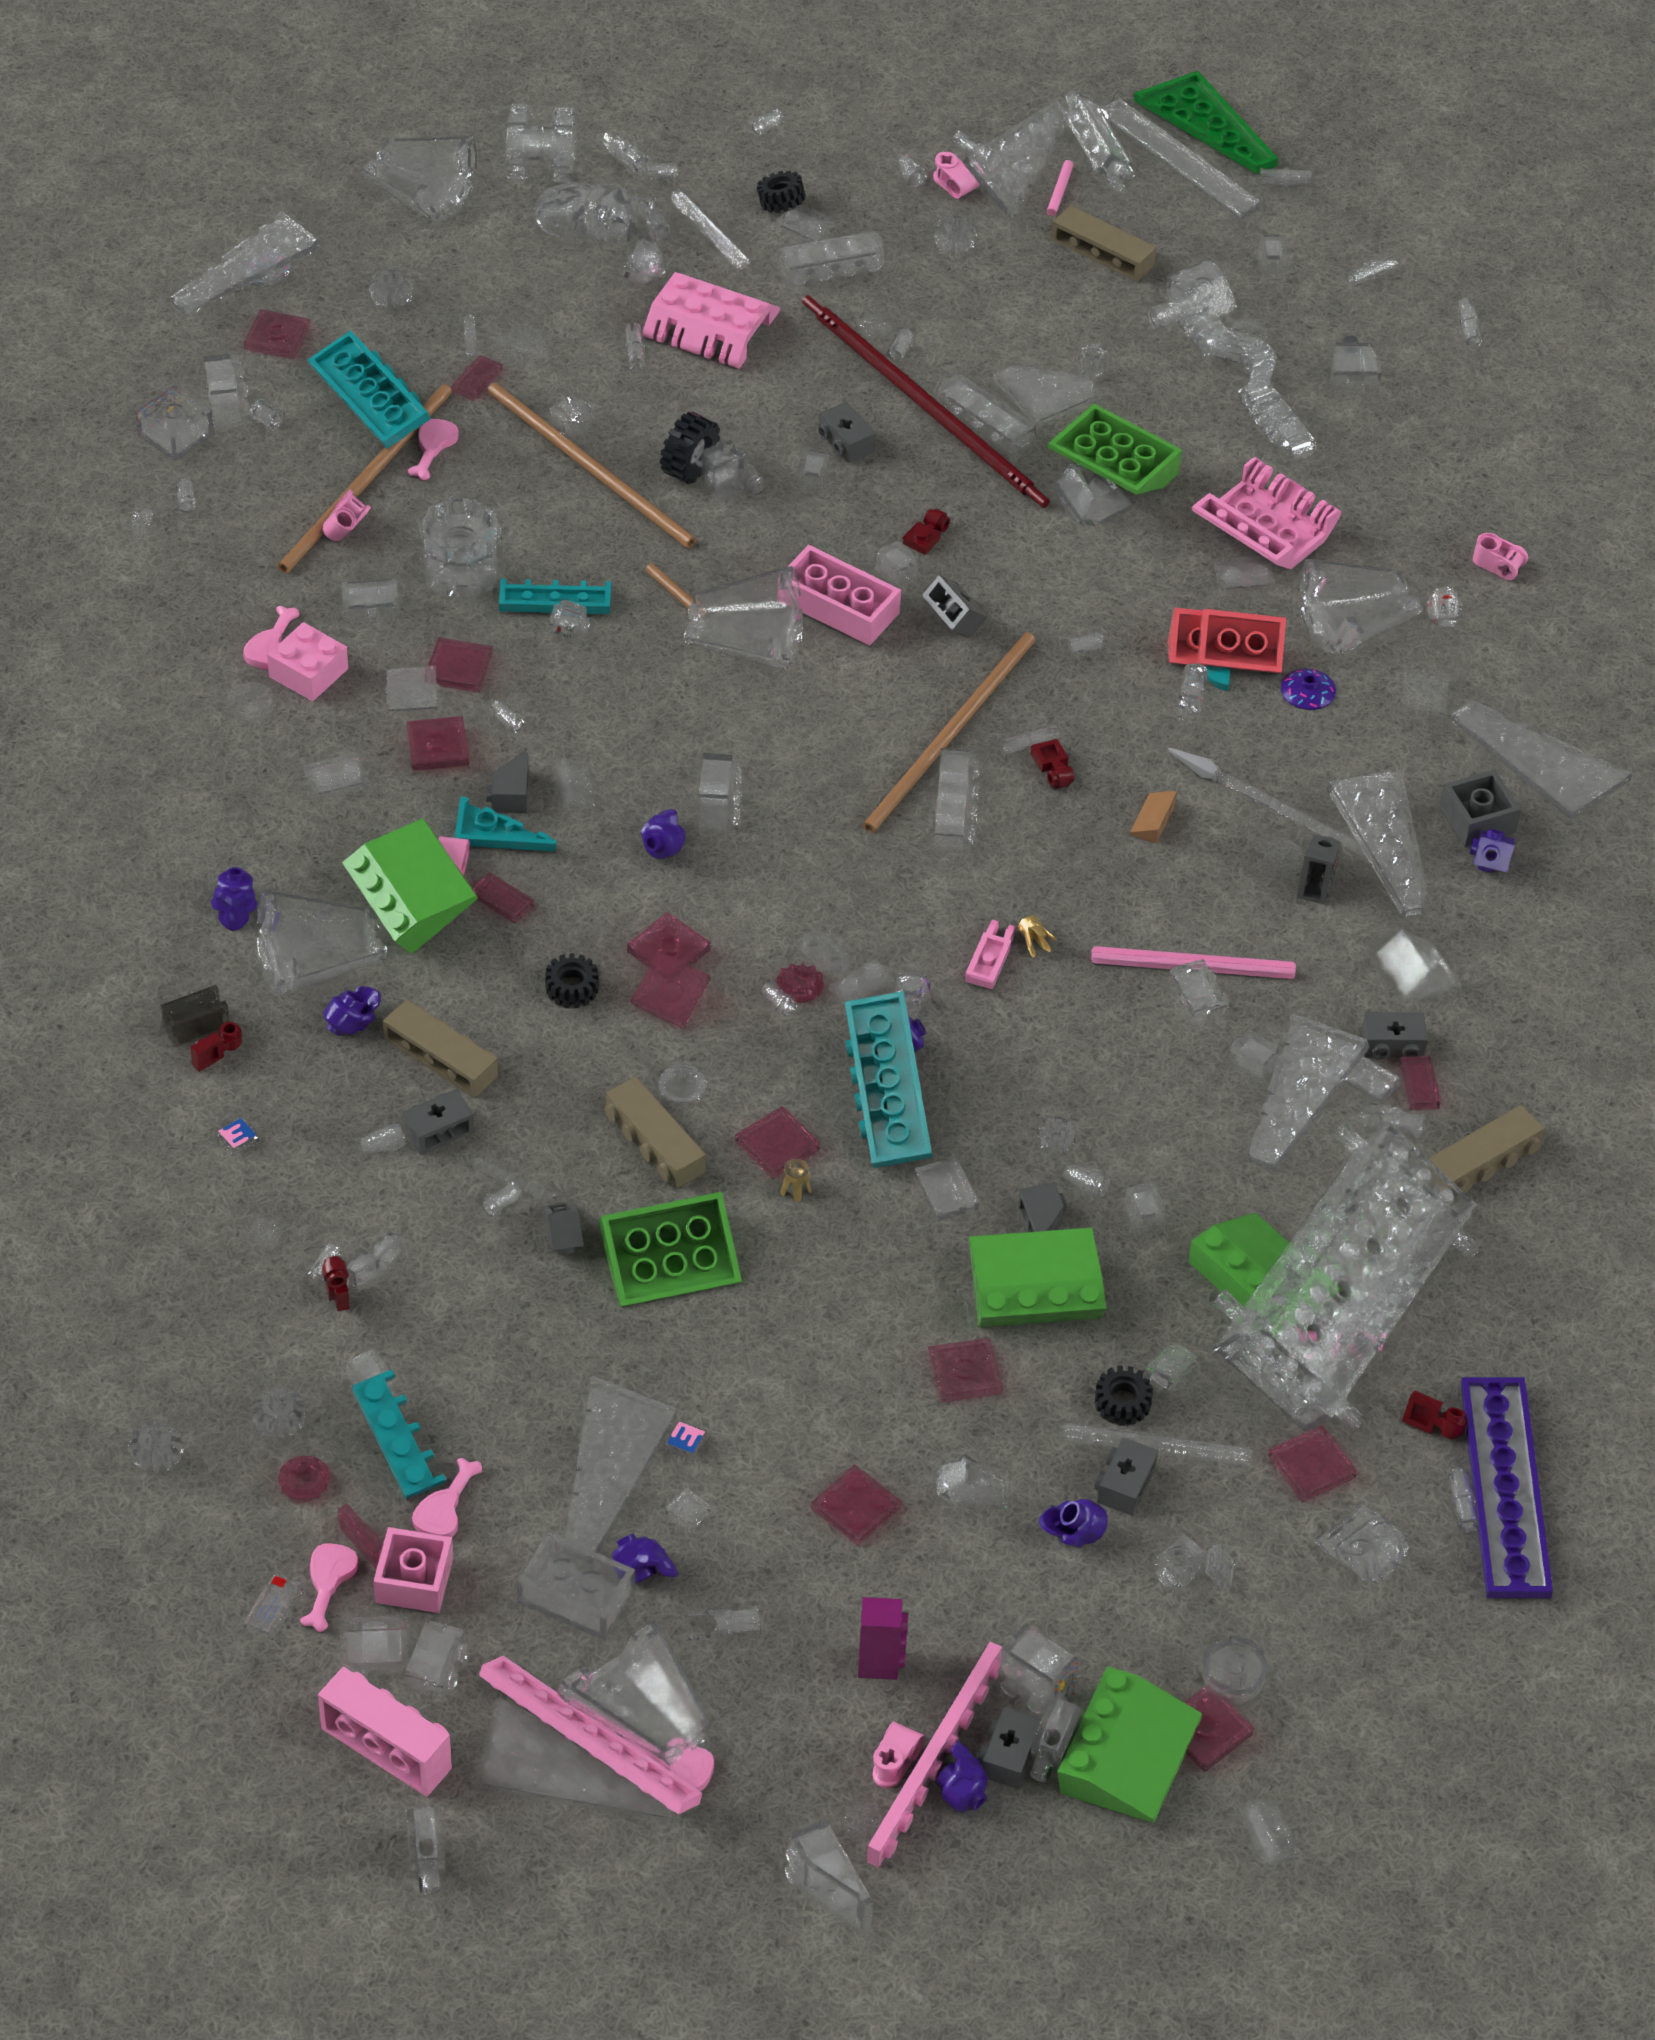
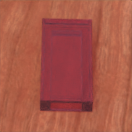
(477, 377)
(502, 897)
(1420, 1082)
(359, 1534)

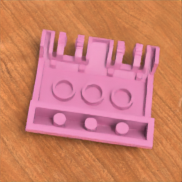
(706, 315)
(1271, 519)

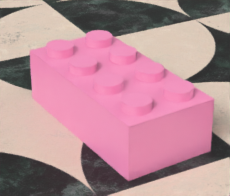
(844, 595)
(385, 1730)

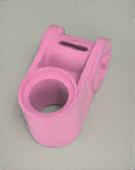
(953, 175)
(345, 517)
(1497, 555)
(895, 1754)

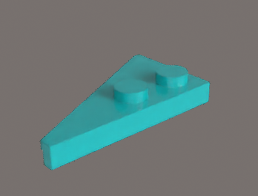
(495, 830)

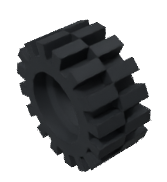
(781, 191)
(572, 968)
(1123, 1381)

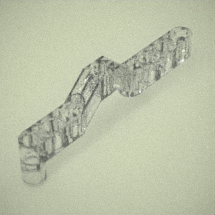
(1255, 359)

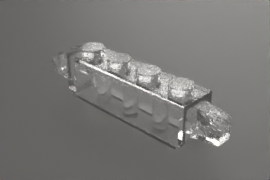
(1098, 139)

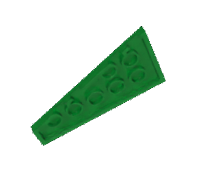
(1203, 113)

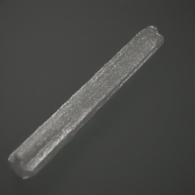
(710, 230)

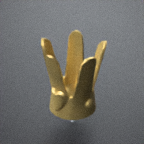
(1032, 929)
(796, 1173)

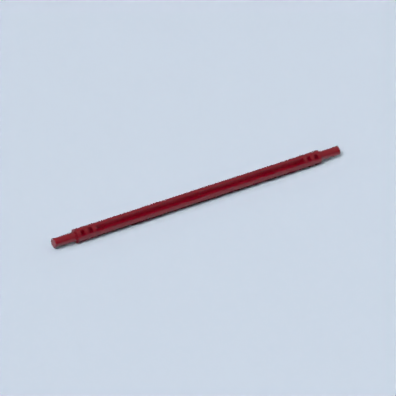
(926, 401)

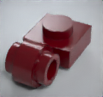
(925, 537)
(1052, 757)
(211, 1049)
(335, 1275)
(1425, 1414)

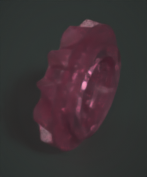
(813, 982)
(300, 1467)

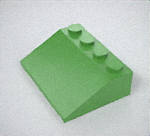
(1118, 451)
(410, 883)
(669, 1249)
(1237, 1254)
(1036, 1277)
(1128, 1746)

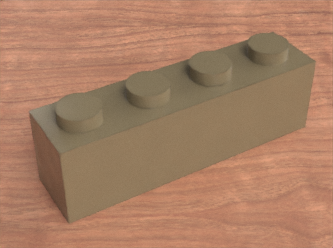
(1103, 243)
(440, 1048)
(655, 1133)
(1490, 1148)

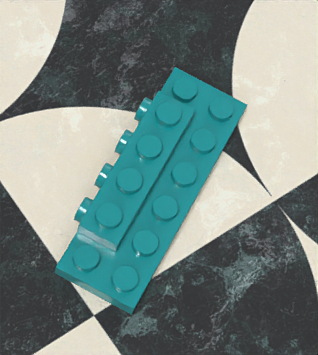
(370, 389)
(887, 1080)

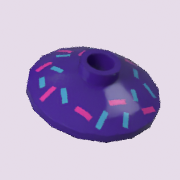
(1308, 689)

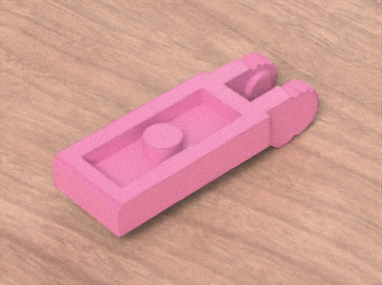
(990, 956)

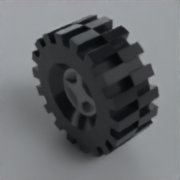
(686, 444)

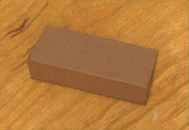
(1154, 816)

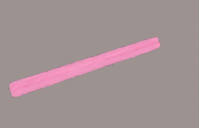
(1218, 964)

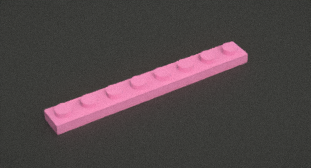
(591, 1735)
(930, 1764)

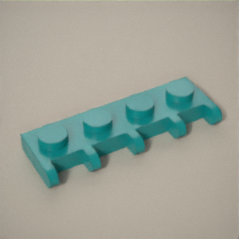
(543, 597)
(395, 1435)

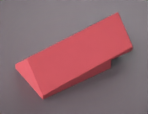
(1227, 639)

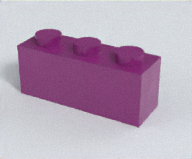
(882, 1638)

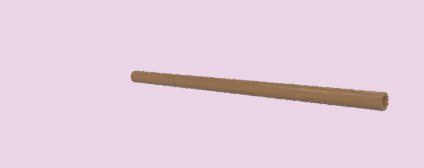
(592, 465)
(359, 484)
(948, 733)

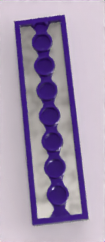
(1506, 1488)

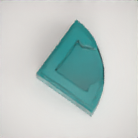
(1219, 677)

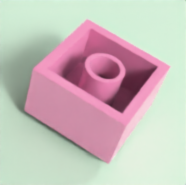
(307, 661)
(413, 1570)

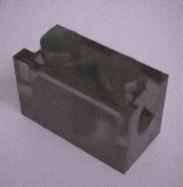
(194, 1016)

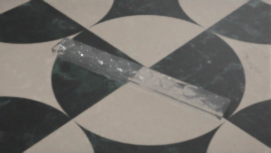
(1181, 159)

